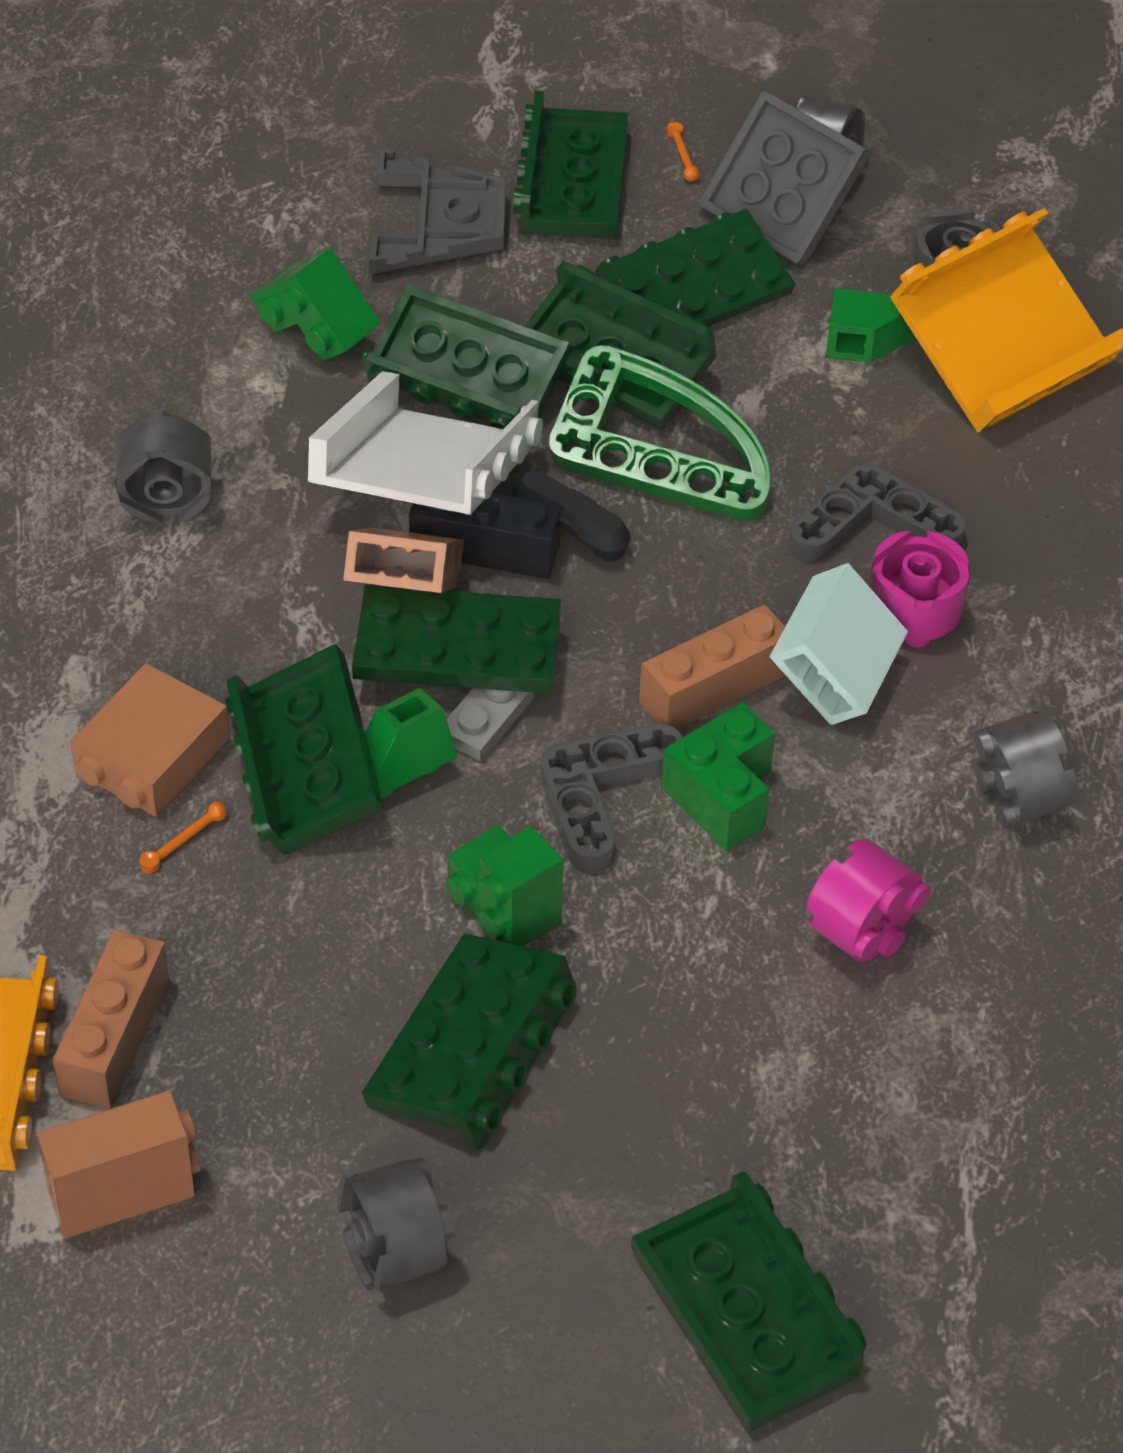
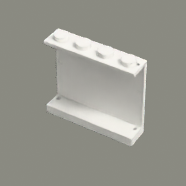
(415, 454)

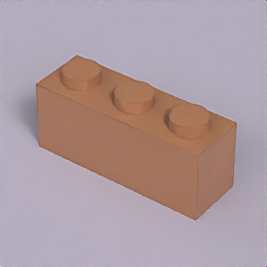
(711, 669)
(111, 1019)

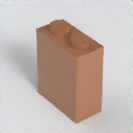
(403, 559)
(150, 740)
(119, 1163)

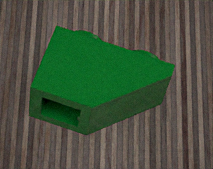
(865, 326)
(408, 740)

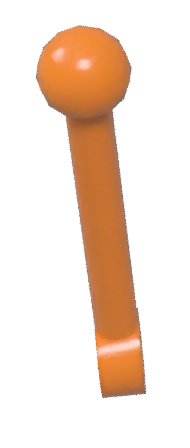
(675, 131)
(151, 861)

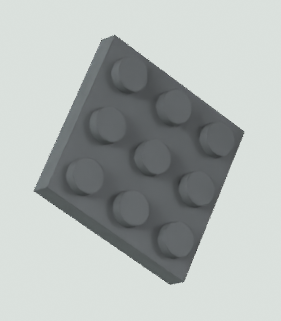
(786, 175)

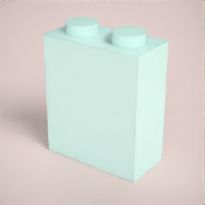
(839, 644)

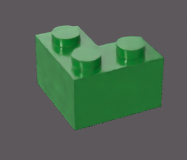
(320, 300)
(719, 772)
(509, 884)

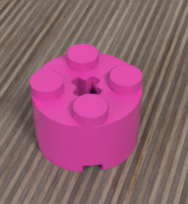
(922, 583)
(866, 902)

